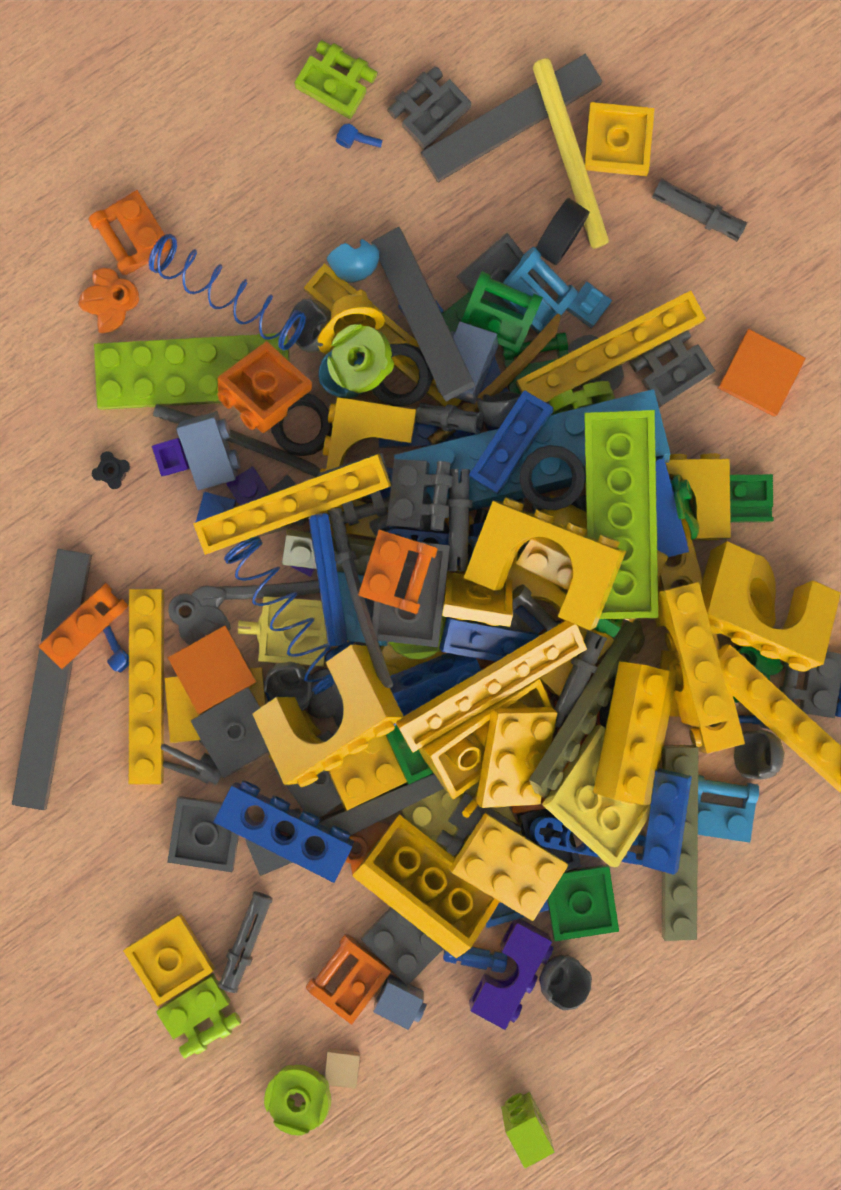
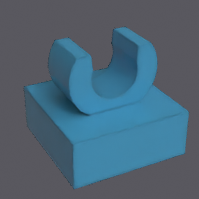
(589, 305)

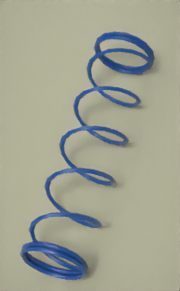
(296, 314)
(327, 681)

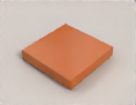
(761, 372)
(212, 670)

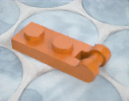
(82, 626)

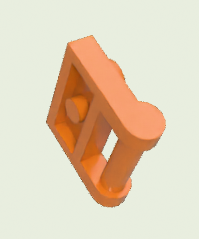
(139, 226)
(386, 568)
(358, 984)

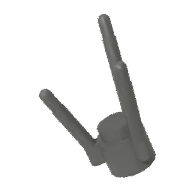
(205, 768)

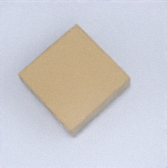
(342, 1068)

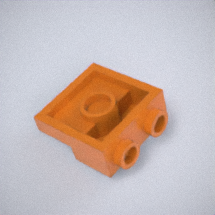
(262, 387)

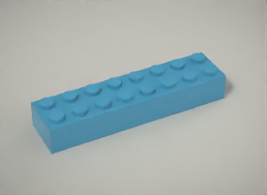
(549, 474)

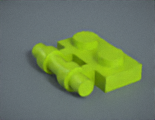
(330, 86)
(192, 1008)

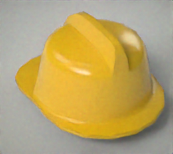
(346, 312)
(762, 591)

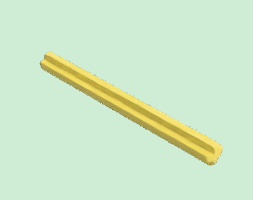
(570, 151)

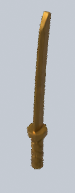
(508, 374)

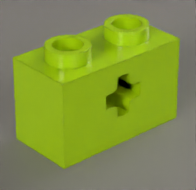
(527, 1129)

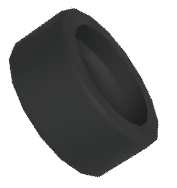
(562, 231)
(422, 386)
(316, 444)
(568, 497)

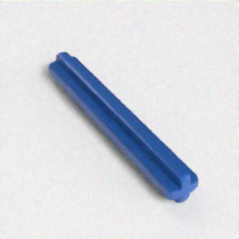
(328, 579)

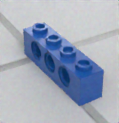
(430, 679)
(234, 817)

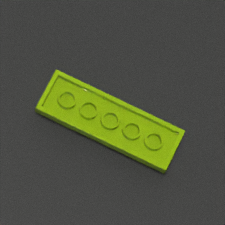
(169, 370)
(623, 505)

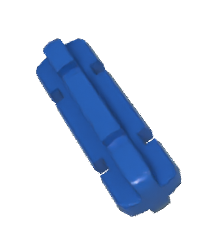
(479, 959)

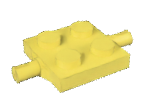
(275, 643)

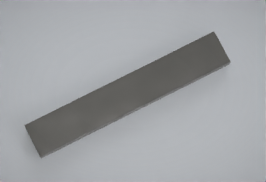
(507, 120)
(423, 315)

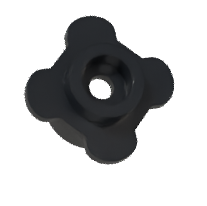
(113, 479)

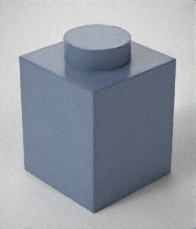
(400, 1002)

